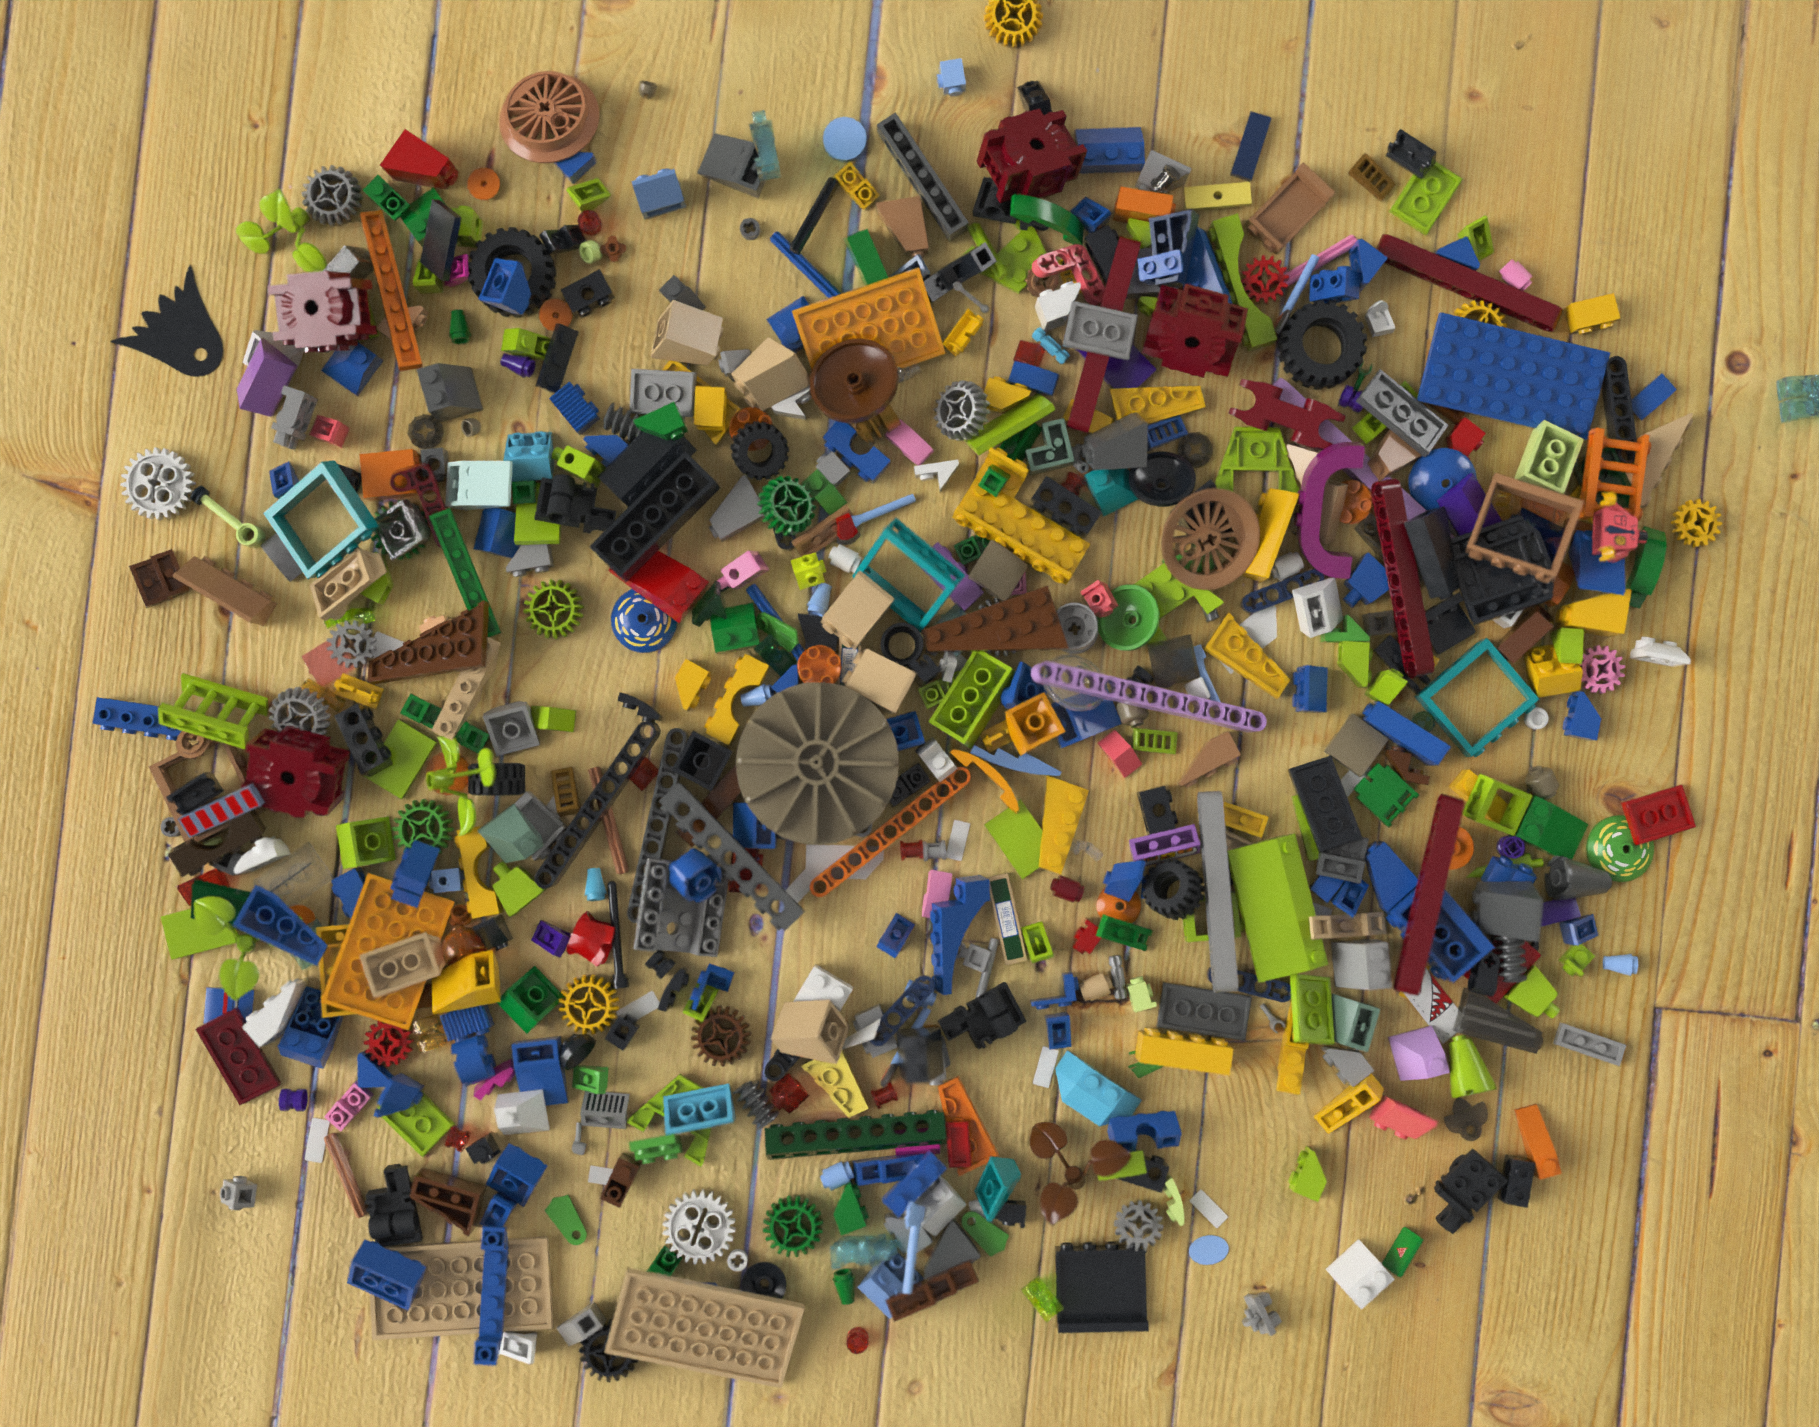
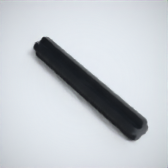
(814, 215)

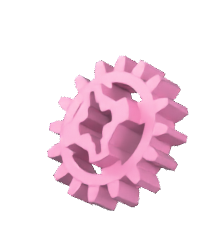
(1606, 662)

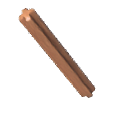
(610, 828)

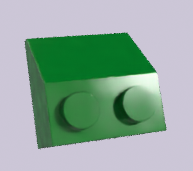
(418, 213)
(736, 631)
(530, 999)

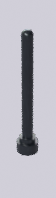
(619, 978)

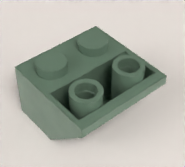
(1353, 1022)

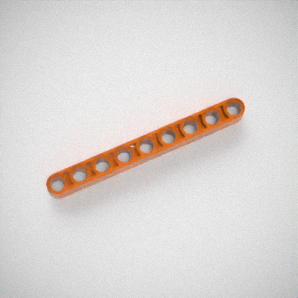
(884, 842)

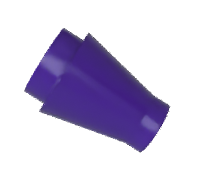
(521, 365)

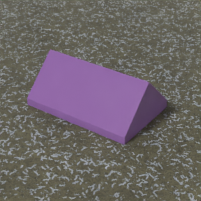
(264, 379)

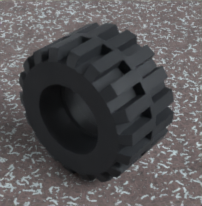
(772, 463)
(508, 780)
(1185, 899)

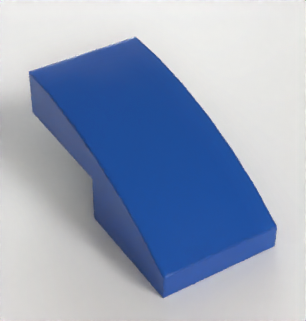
(1033, 377)
(1652, 396)
(1326, 887)

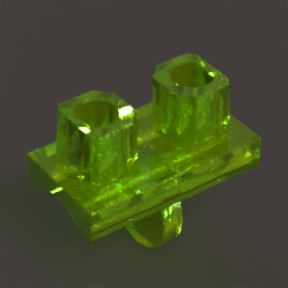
(1042, 1298)

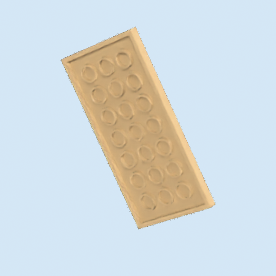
(452, 1291)
(704, 1328)

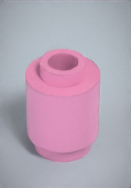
(1516, 275)

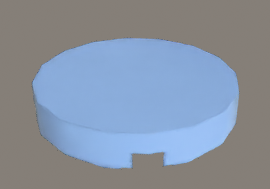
(844, 139)

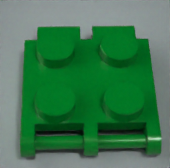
(1384, 793)

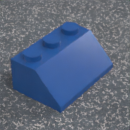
(1112, 149)
(386, 1274)

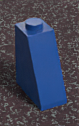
(1388, 875)

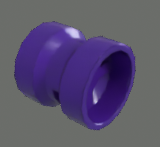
(1349, 397)
(1504, 846)
(293, 1100)

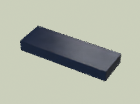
(1250, 146)

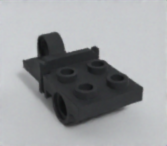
(990, 208)
(570, 504)
(987, 1017)
(1467, 1187)
(392, 1211)

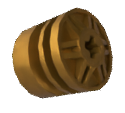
(886, 419)

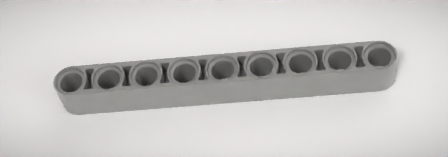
(1217, 891)

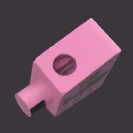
(749, 566)

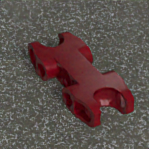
(1270, 409)

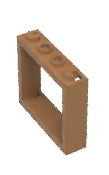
(1535, 494)
(167, 786)

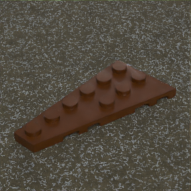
(1010, 625)
(442, 649)

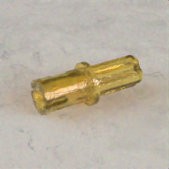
(330, 698)

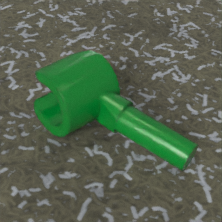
(1362, 373)

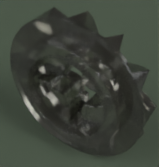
(433, 438)
(1206, 449)

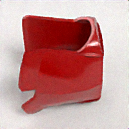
(591, 939)

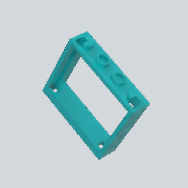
(350, 499)
(926, 558)
(1453, 670)

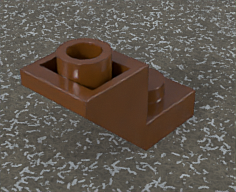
(1400, 763)

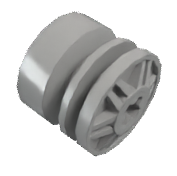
(1084, 619)

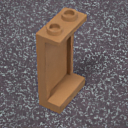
(1289, 209)

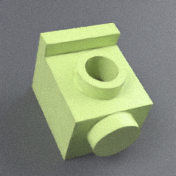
(1140, 994)

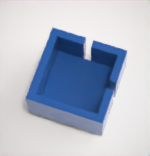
(414, 873)

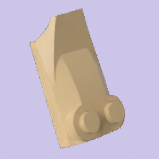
(346, 582)
(403, 963)

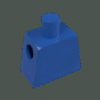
(1366, 581)

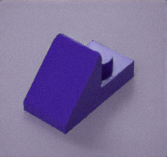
(551, 938)

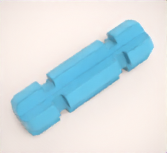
(1050, 345)

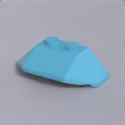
(1092, 1091)

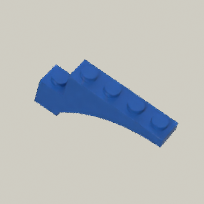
(950, 923)

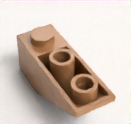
(1213, 754)

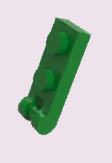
(1124, 932)

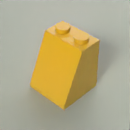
(1598, 615)

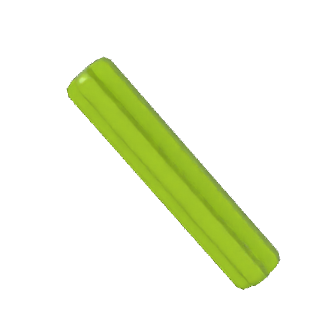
(980, 237)

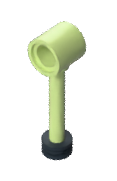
(201, 495)

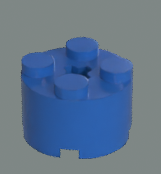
(694, 876)
(473, 1061)

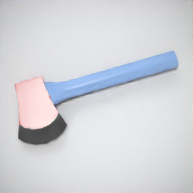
(1285, 314)
(847, 524)
(895, 1061)

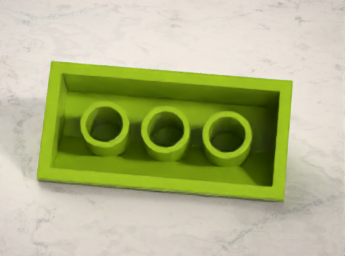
(972, 698)

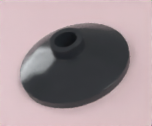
(768, 1271)

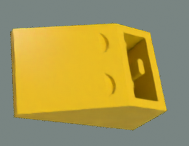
(467, 983)

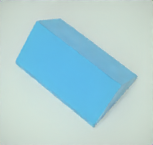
(698, 1109)

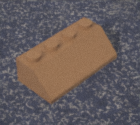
(226, 590)

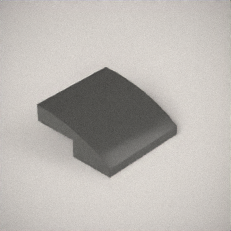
(1344, 862)

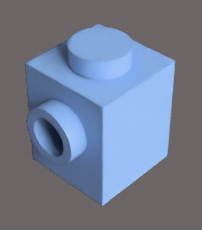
(952, 77)
(446, 880)

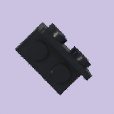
(1448, 624)

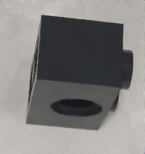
(575, 294)
(1147, 800)

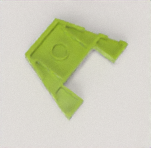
(1017, 258)
(1256, 451)
(1172, 593)
(643, 1116)

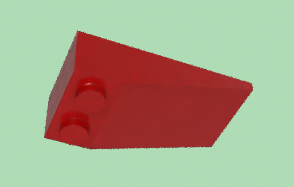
(668, 585)

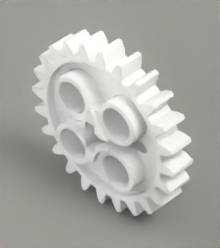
(138, 480)
(681, 1219)

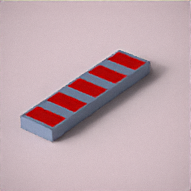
(221, 810)

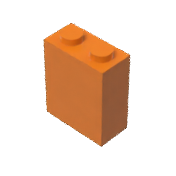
(1141, 205)
(378, 469)

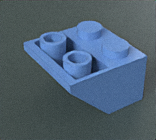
(658, 193)
(886, 1281)

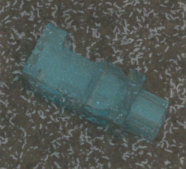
(763, 138)
(1798, 387)
(862, 1250)

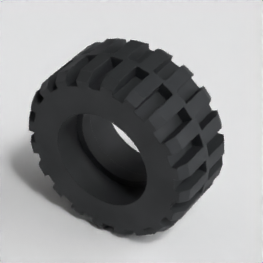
(513, 243)
(1339, 322)

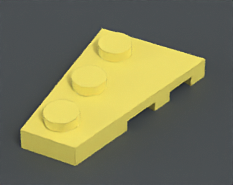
(839, 1083)

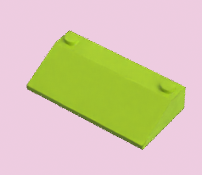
(1276, 907)

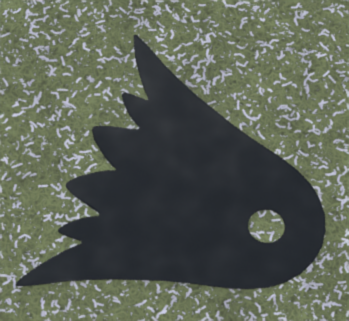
(179, 332)

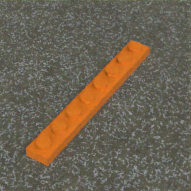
(391, 290)

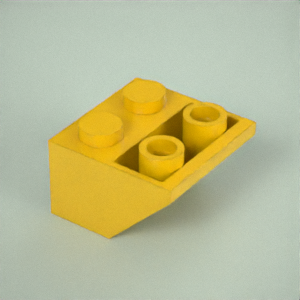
(1549, 676)

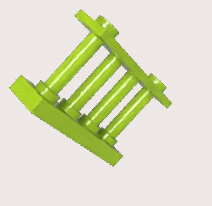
(209, 727)

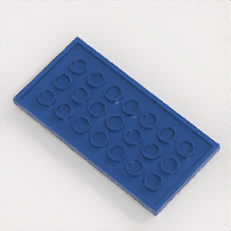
(1512, 375)

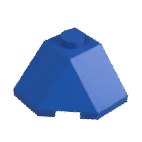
(399, 1095)

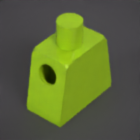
(578, 464)
(515, 888)
(1534, 994)

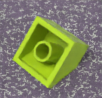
(365, 842)

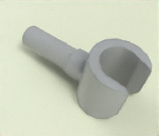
(1273, 1021)
(578, 1147)

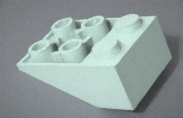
(478, 484)

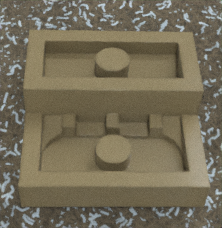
(998, 571)
(1356, 745)

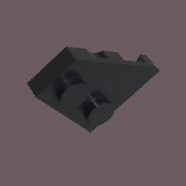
(815, 633)

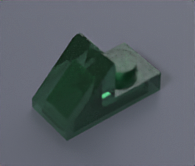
(711, 602)
(775, 655)

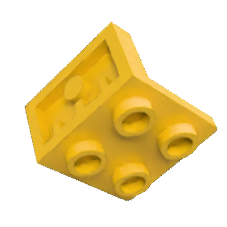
(1016, 470)

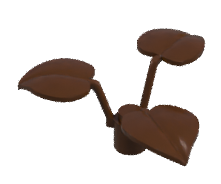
(1061, 1201)

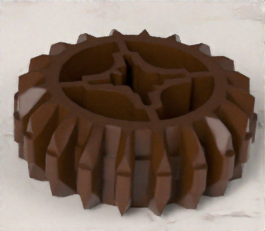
(728, 1054)

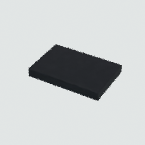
(440, 240)

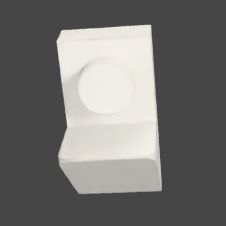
(789, 407)
(943, 470)
(936, 759)
(519, 1346)

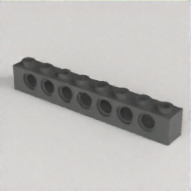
(680, 794)

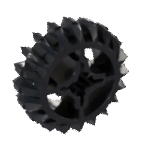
(599, 1351)

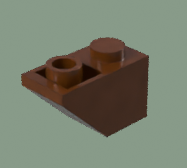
(621, 1180)

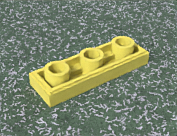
(1230, 196)

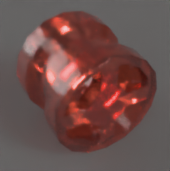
(592, 227)
(1074, 483)
(457, 1138)
(856, 1345)

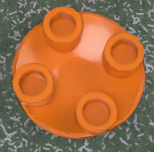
(748, 415)
(1357, 502)
(819, 665)

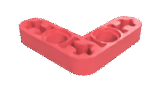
(1072, 262)

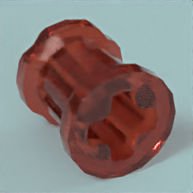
(911, 850)
(884, 1095)

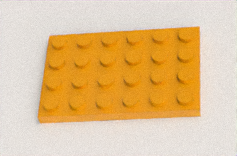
(886, 311)
(375, 924)

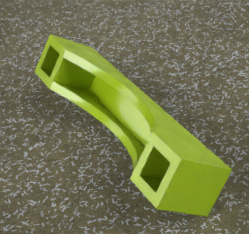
(1227, 237)

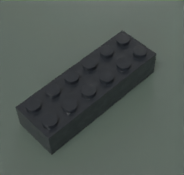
(655, 516)

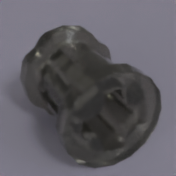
(1165, 179)

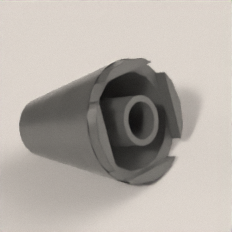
(1574, 879)

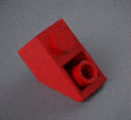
(1465, 437)

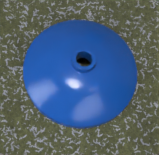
(1431, 470)

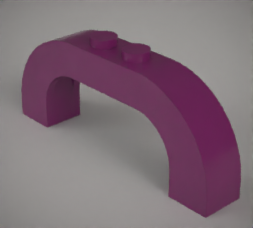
(1310, 507)

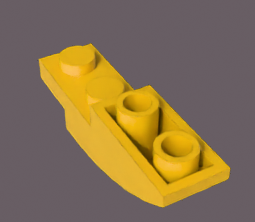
(1290, 1060)

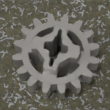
(343, 650)
(1147, 1226)

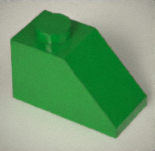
(663, 422)

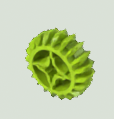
(552, 598)

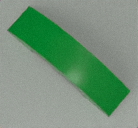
(1049, 214)
(427, 714)

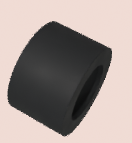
(905, 628)

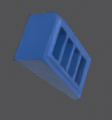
(1152, 439)

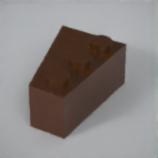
(450, 1197)

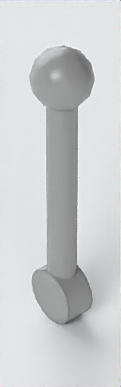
(958, 287)

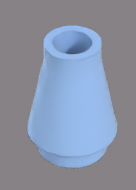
(819, 601)
(757, 695)
(1622, 964)

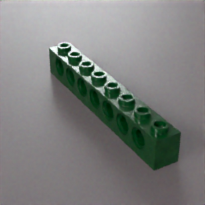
(845, 1144)

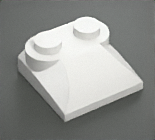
(1658, 653)
(264, 853)

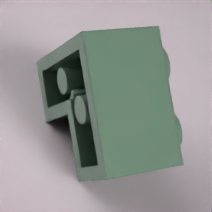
(1055, 453)

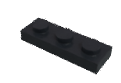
(557, 358)

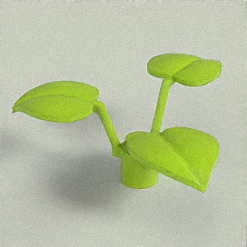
(277, 210)
(444, 779)
(235, 976)

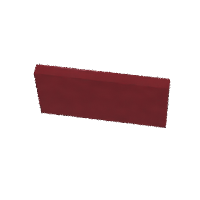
(238, 1056)

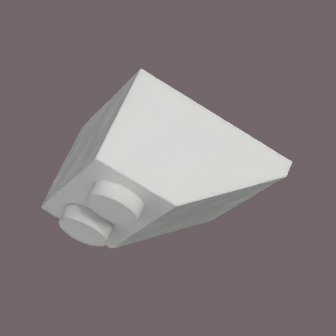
(824, 986)
(1360, 1274)

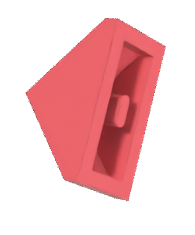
(329, 430)
(1120, 753)

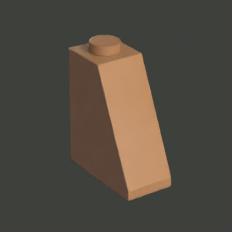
(906, 224)
(1391, 456)

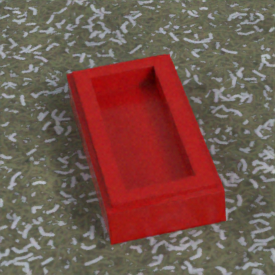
(958, 1144)

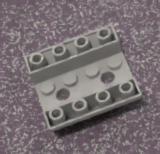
(696, 924)

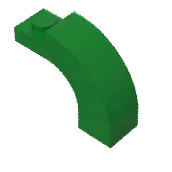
(1647, 566)

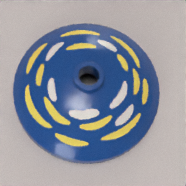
(639, 636)

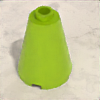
(1467, 1069)

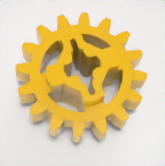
(1693, 513)

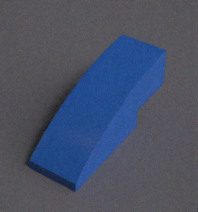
(883, 1169)

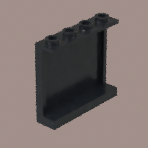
(1101, 1288)

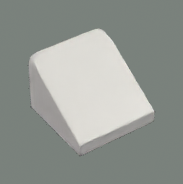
(1197, 688)

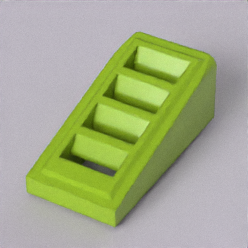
(1136, 741)

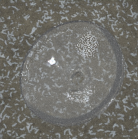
(1070, 699)

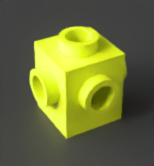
(808, 570)

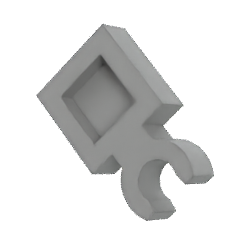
(975, 957)

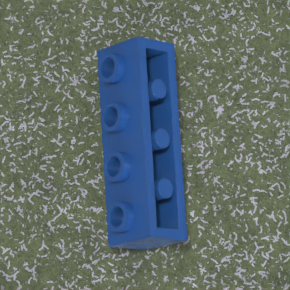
(131, 717)

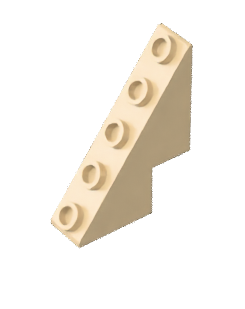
(1663, 443)
(1333, 491)
(465, 694)

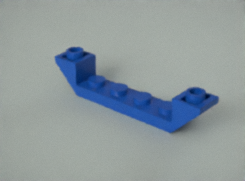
(493, 1295)

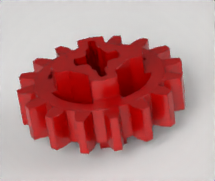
(1274, 279)
(388, 1050)

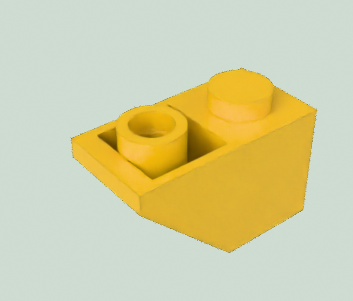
(1004, 395)
(690, 682)

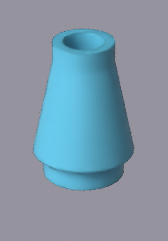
(595, 887)

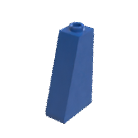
(1405, 733)

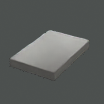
(1100, 330)
(658, 388)

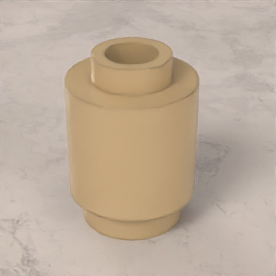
(1095, 987)

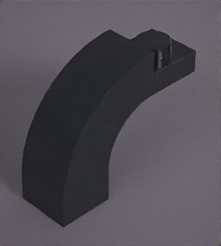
(958, 270)

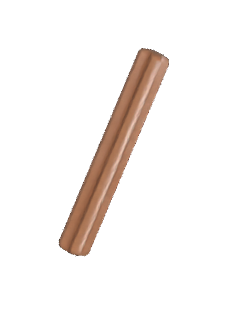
(346, 1175)

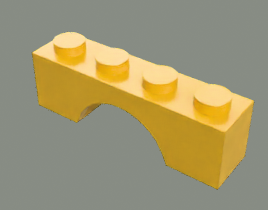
(723, 723)
(482, 899)

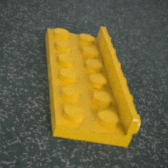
(1022, 532)

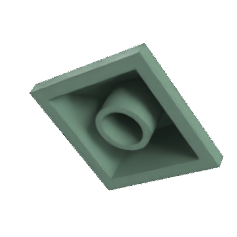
(512, 835)

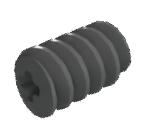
(621, 423)
(1511, 959)
(756, 1103)

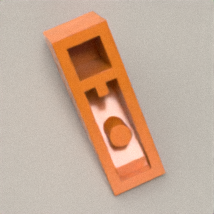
(1537, 1142)

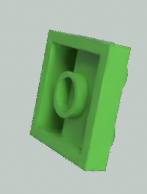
(655, 1147)

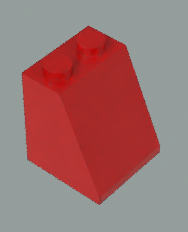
(418, 163)

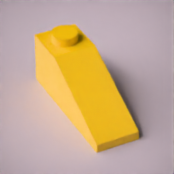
(1463, 786)
(1350, 1103)

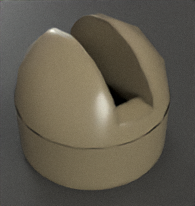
(647, 87)
(470, 427)

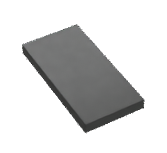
(1402, 413)
(1203, 1011)

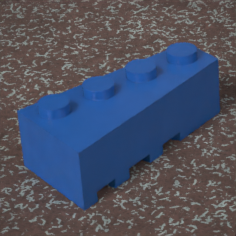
(1203, 267)

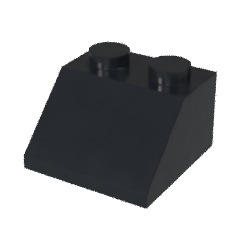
(702, 760)

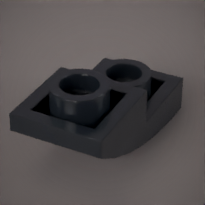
(649, 713)
(908, 784)
(677, 983)

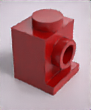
(1086, 937)

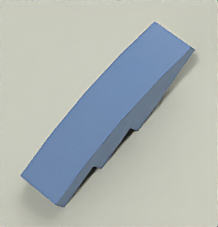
(1024, 763)

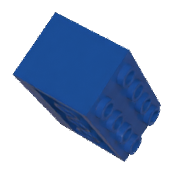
(1453, 931)

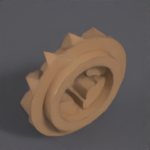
(1036, 288)
(188, 750)

